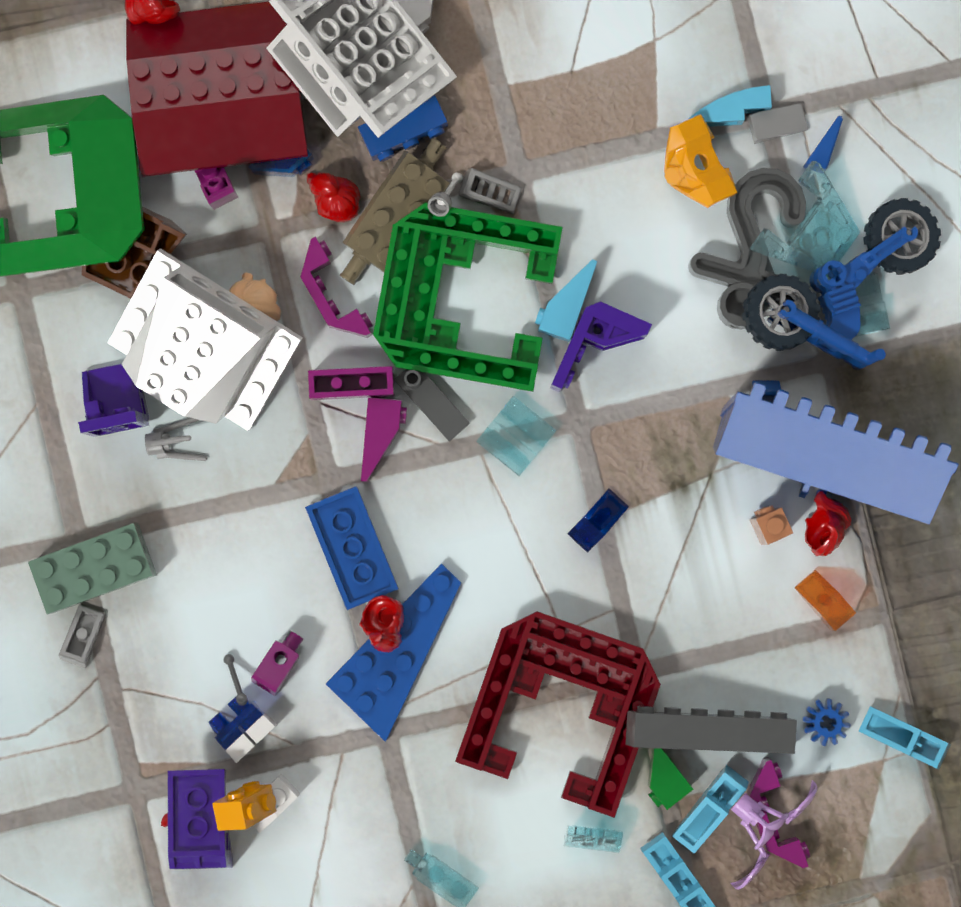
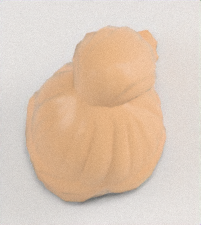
(258, 295)

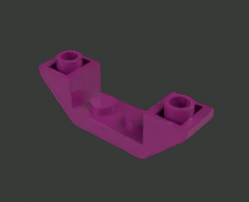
(216, 186)
(316, 260)
(765, 780)

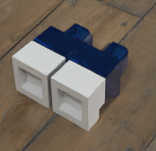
(244, 731)

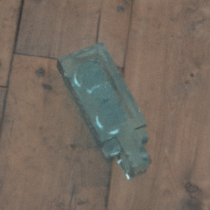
(441, 878)

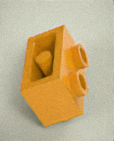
(244, 806)

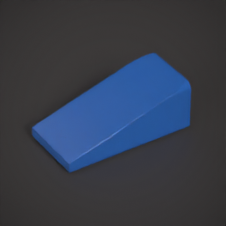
(825, 147)

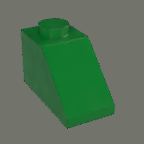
(665, 780)

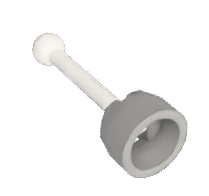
(443, 203)

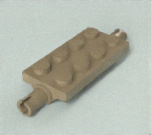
(403, 191)

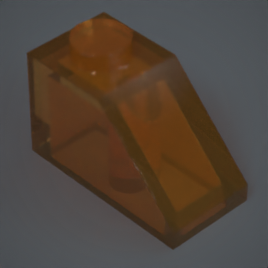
(825, 600)

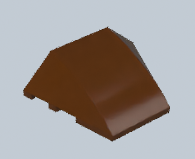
(127, 274)

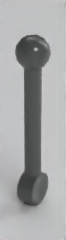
(241, 698)

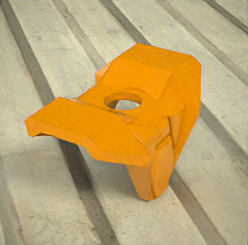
(703, 186)

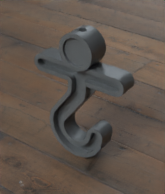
(751, 266)

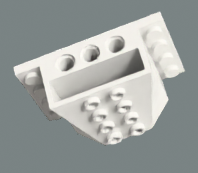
(358, 60)
(201, 345)

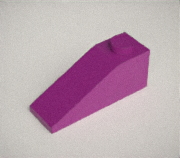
(381, 428)

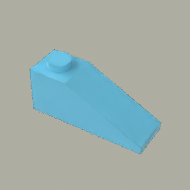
(564, 308)

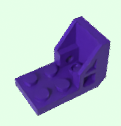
(616, 330)
(111, 402)
(192, 822)

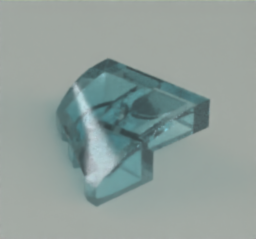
(593, 838)

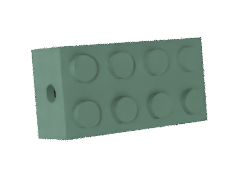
(92, 568)

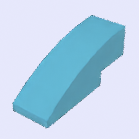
(732, 108)
(904, 737)
(711, 809)

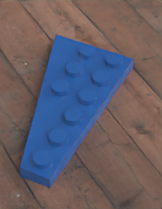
(378, 681)

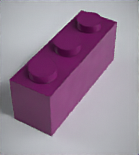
(351, 383)

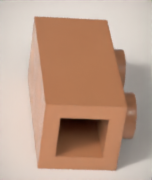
(770, 525)

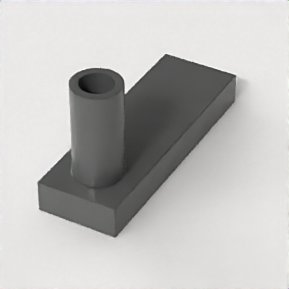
(432, 402)

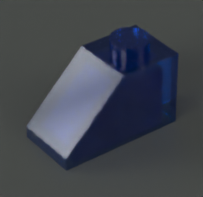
(283, 167)
(598, 520)

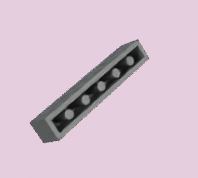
(711, 731)

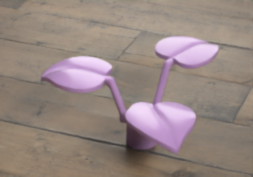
(751, 813)

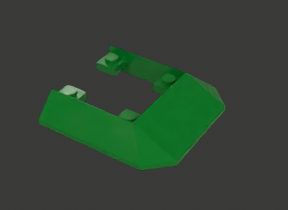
(105, 183)
(411, 286)

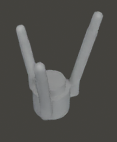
(158, 442)

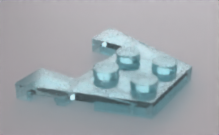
(822, 234)

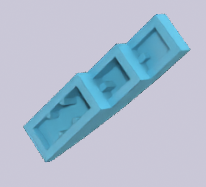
(675, 873)

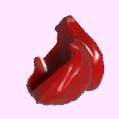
(151, 11)
(334, 196)
(826, 525)
(383, 622)

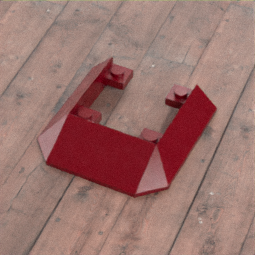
(580, 656)

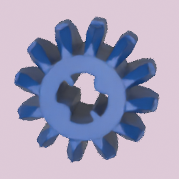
(830, 712)

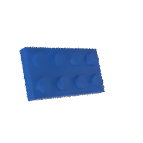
(351, 547)

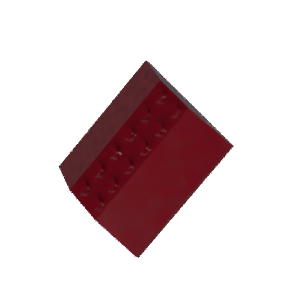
(212, 91)

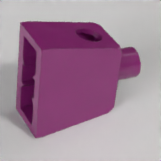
(271, 675)

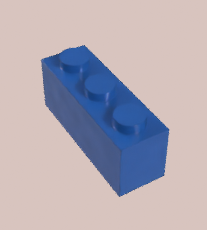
(422, 122)

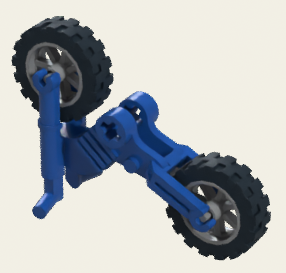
(838, 293)

